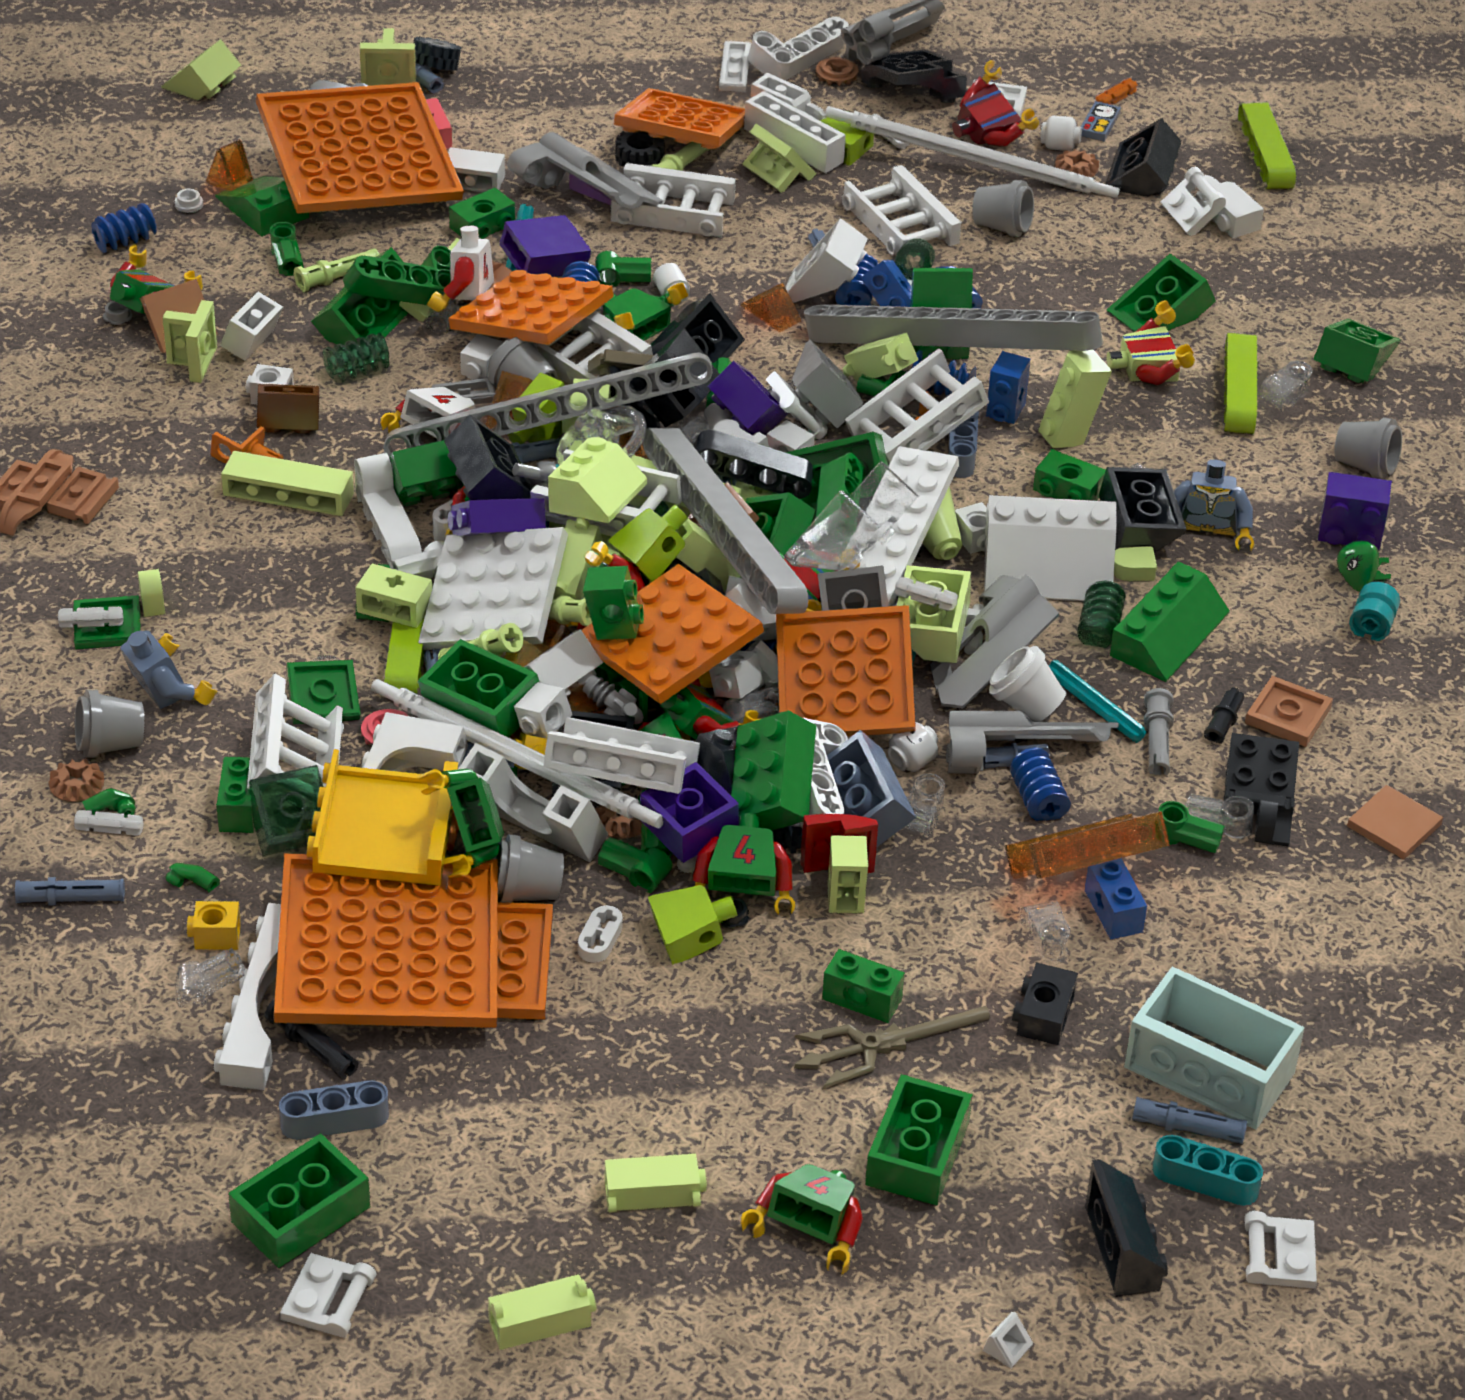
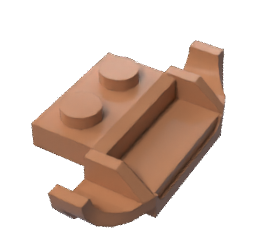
(29, 486)

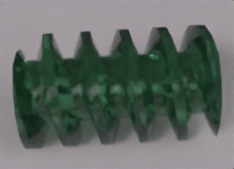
(913, 248)
(355, 356)
(1101, 613)

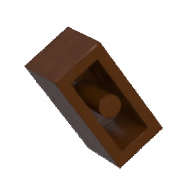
(288, 407)

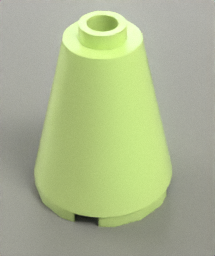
(943, 536)

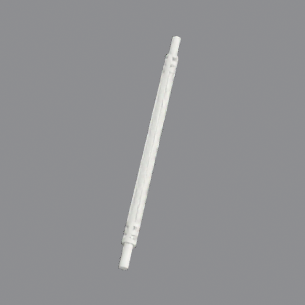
(972, 152)
(519, 754)

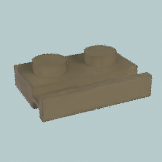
(621, 359)

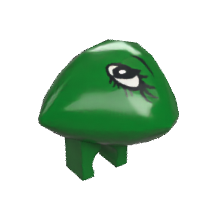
(1360, 563)

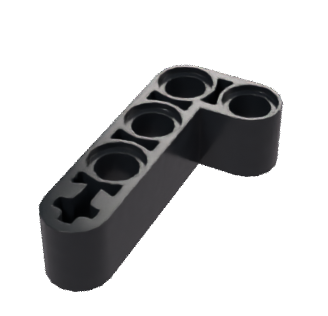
(755, 464)

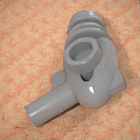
(536, 475)
(617, 703)

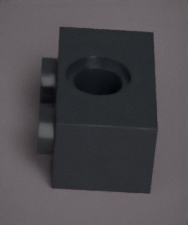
(1045, 1004)

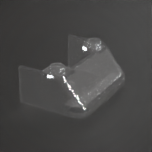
(854, 523)

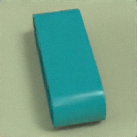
(1207, 1170)

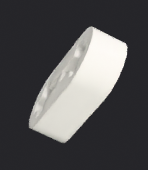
(593, 931)

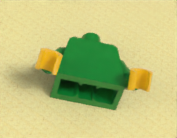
(644, 313)
(474, 813)

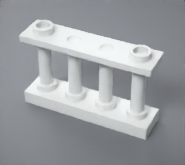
(677, 184)
(914, 197)
(595, 329)
(935, 423)
(659, 487)
(270, 726)
(620, 754)

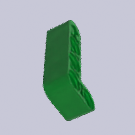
(400, 279)
(839, 474)

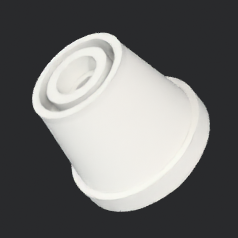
(1027, 684)

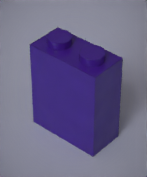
(543, 245)
(496, 516)

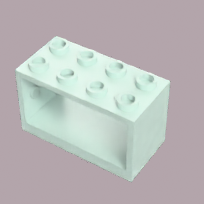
(1203, 1070)

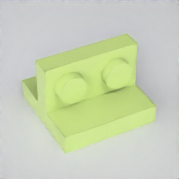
(387, 61)
(775, 160)
(191, 339)

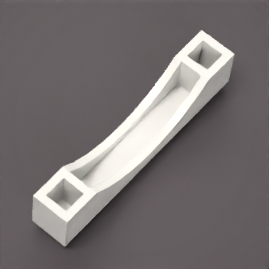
(247, 1048)

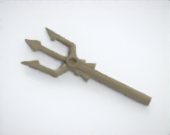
(880, 1042)

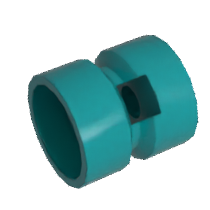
(1375, 610)

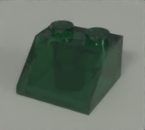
(285, 808)

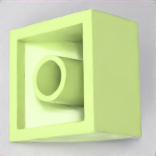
(205, 73)

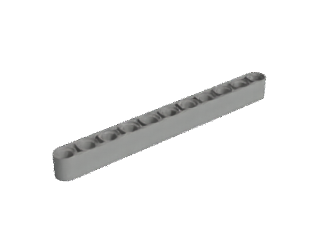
(956, 326)
(561, 396)
(727, 523)

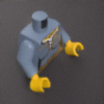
(1215, 503)
(156, 672)

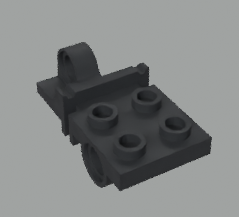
(1266, 775)

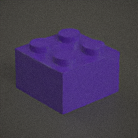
(747, 399)
(1354, 509)
(691, 815)

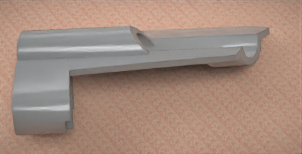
(873, 35)
(548, 161)
(1011, 619)
(973, 728)

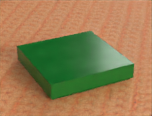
(108, 635)
(324, 686)

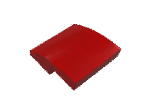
(817, 838)

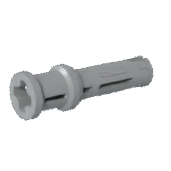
(1158, 722)

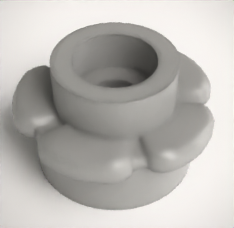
(117, 313)

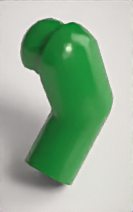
(113, 800)
(194, 873)

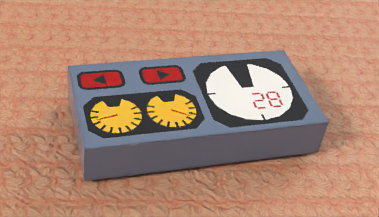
(1100, 121)

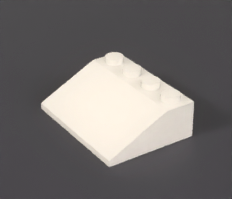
(1052, 541)

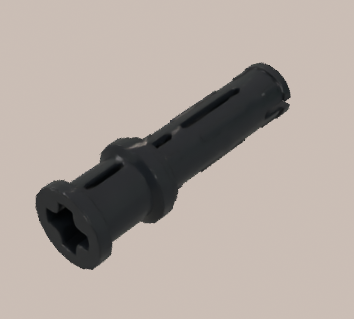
(318, 1043)

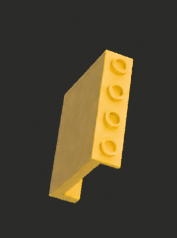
(380, 825)

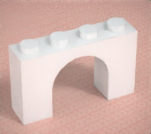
(414, 742)
(564, 820)

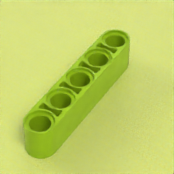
(1268, 145)
(1240, 383)
(405, 657)

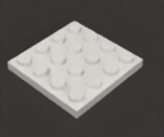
(493, 583)

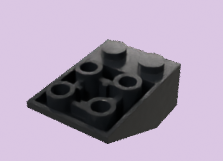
(676, 405)

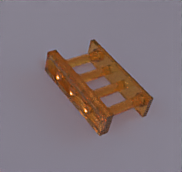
(1087, 845)

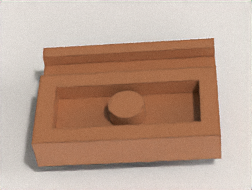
(82, 495)

